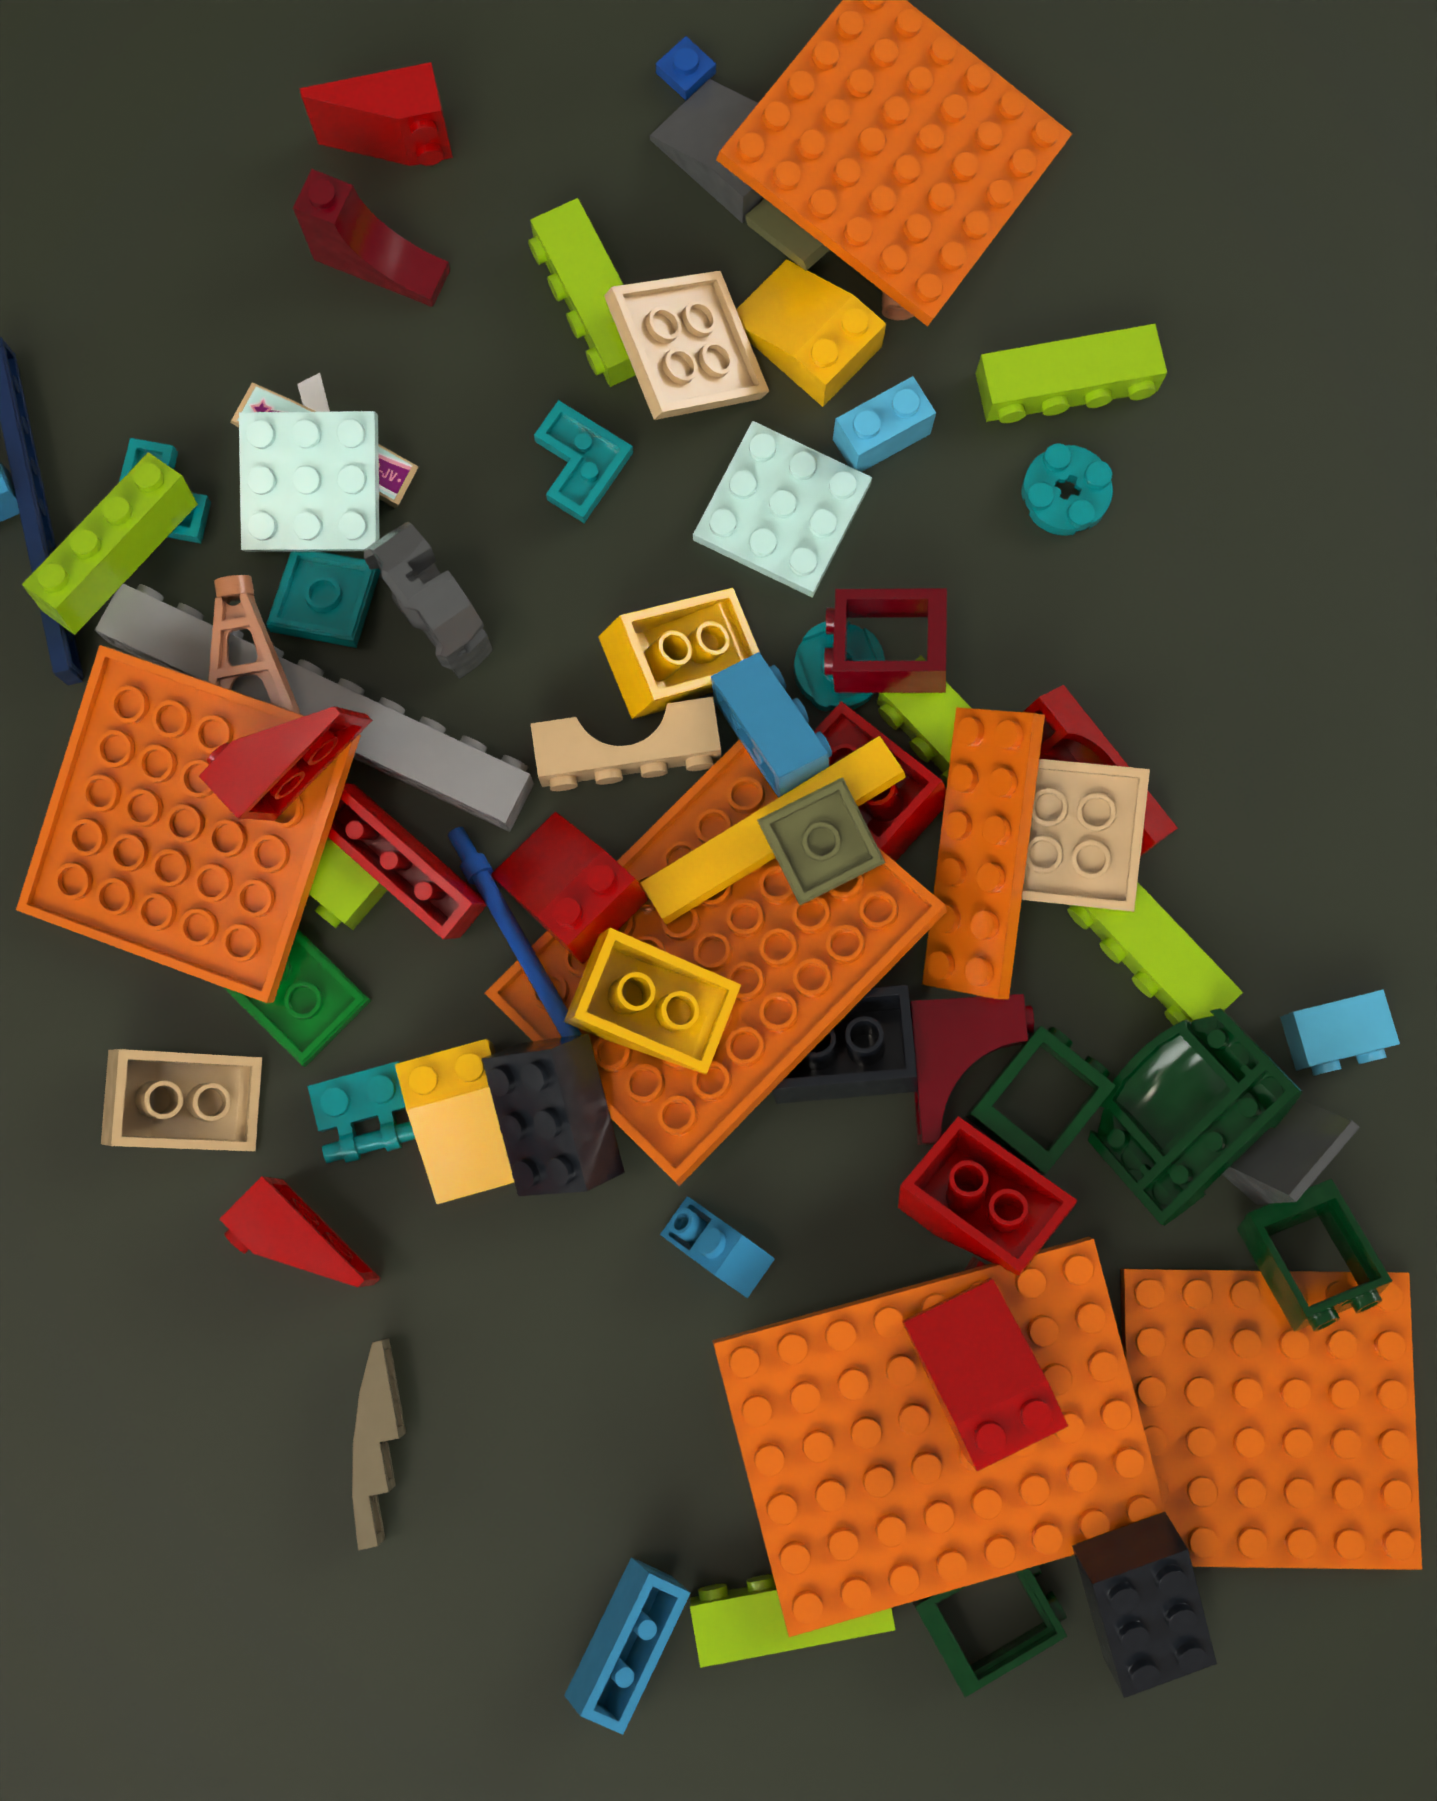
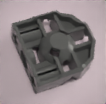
(430, 598)

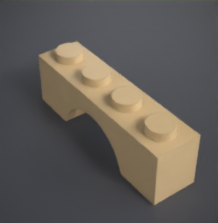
(571, 755)

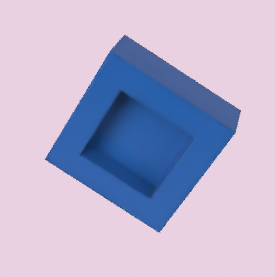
(685, 68)

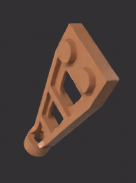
(241, 617)

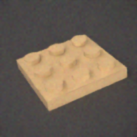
(686, 344)
(1086, 835)

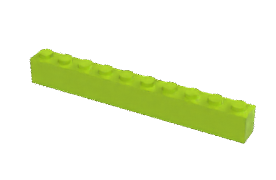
(1147, 940)

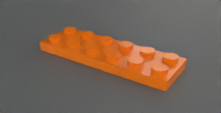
(983, 850)

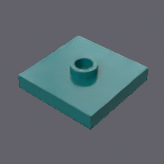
(323, 598)

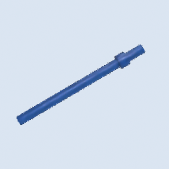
(478, 872)

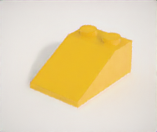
(811, 329)
(675, 649)
(652, 1001)
(455, 1121)

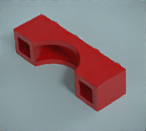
(1075, 738)

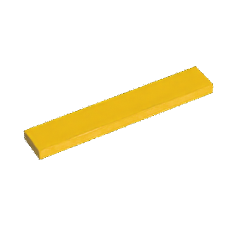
(744, 846)

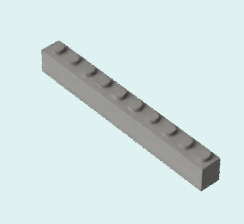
(391, 743)

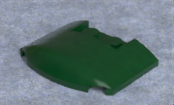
(1189, 1111)

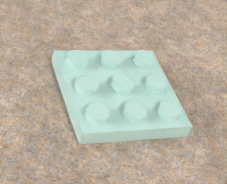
(309, 481)
(782, 509)

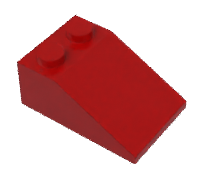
(382, 115)
(272, 767)
(905, 808)
(570, 885)
(983, 1198)
(284, 1228)
(984, 1375)

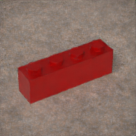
(404, 865)

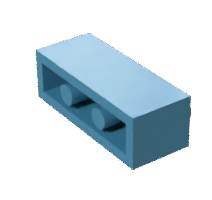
(770, 723)
(626, 1646)

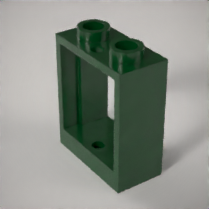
(1011, 1136)
(1328, 1204)
(1011, 1655)

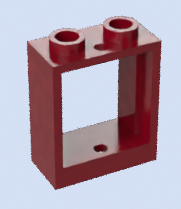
(888, 675)

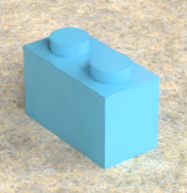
(884, 425)
(1340, 1030)

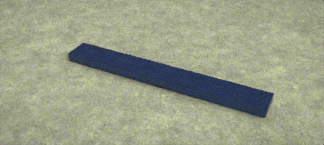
(33, 506)

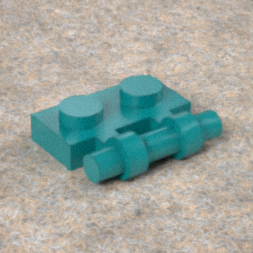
(355, 1099)

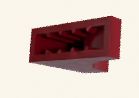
(355, 241)
(950, 1039)

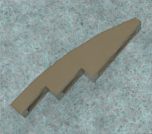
(377, 1422)

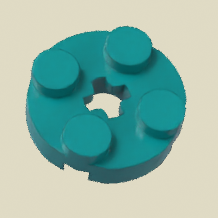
(1074, 465)
(809, 665)

